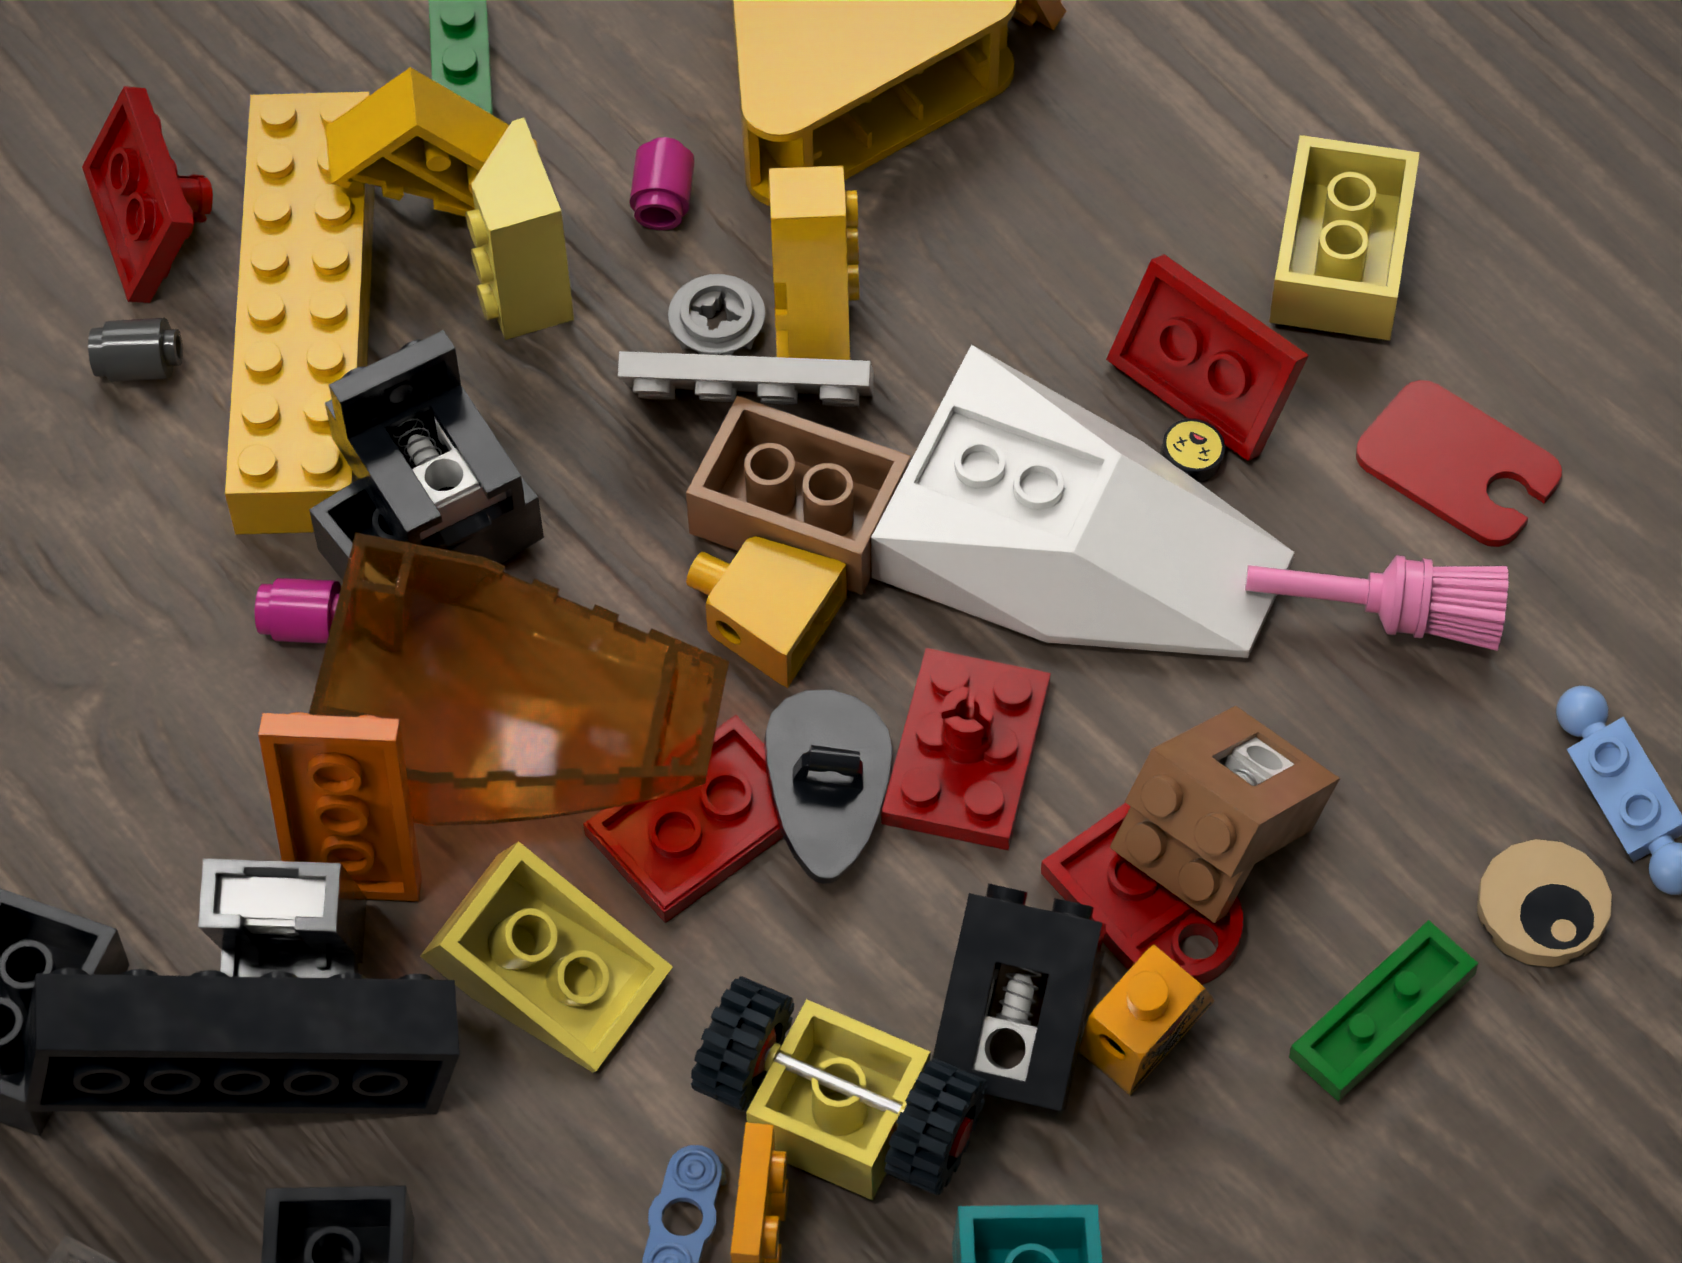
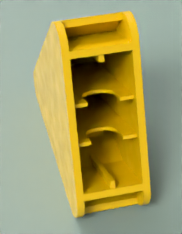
(860, 77)

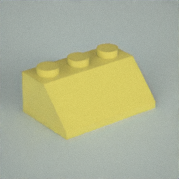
(519, 239)

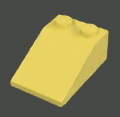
(547, 958)

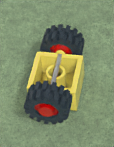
(838, 1091)

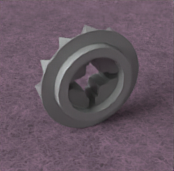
(701, 300)

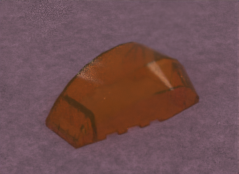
(512, 691)

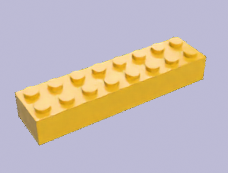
(296, 313)

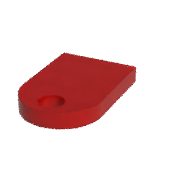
(1135, 905)

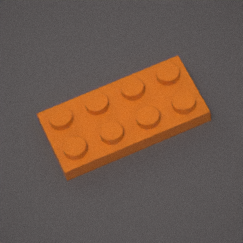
(343, 798)

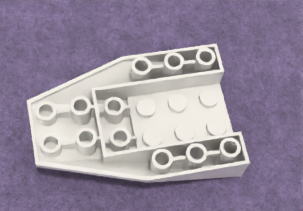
(1068, 527)

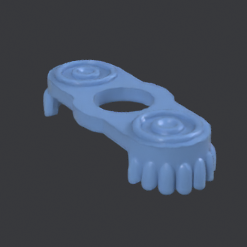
(690, 1177)

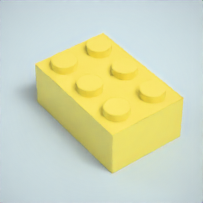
(1344, 237)

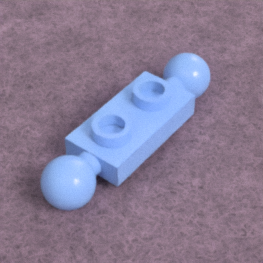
(1624, 785)

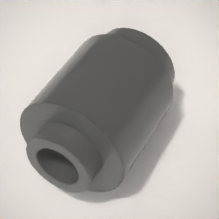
(135, 349)

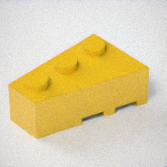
(414, 142)
(813, 260)

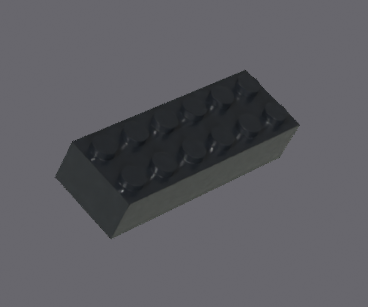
(239, 1043)

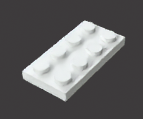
(721, 376)

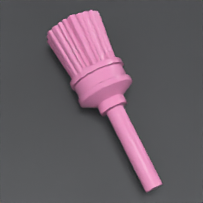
(1409, 597)

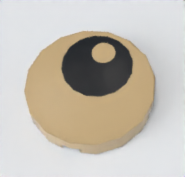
(1544, 902)

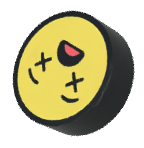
(1194, 448)

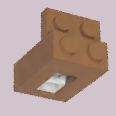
(1218, 806)

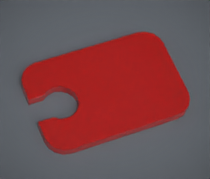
(1448, 454)

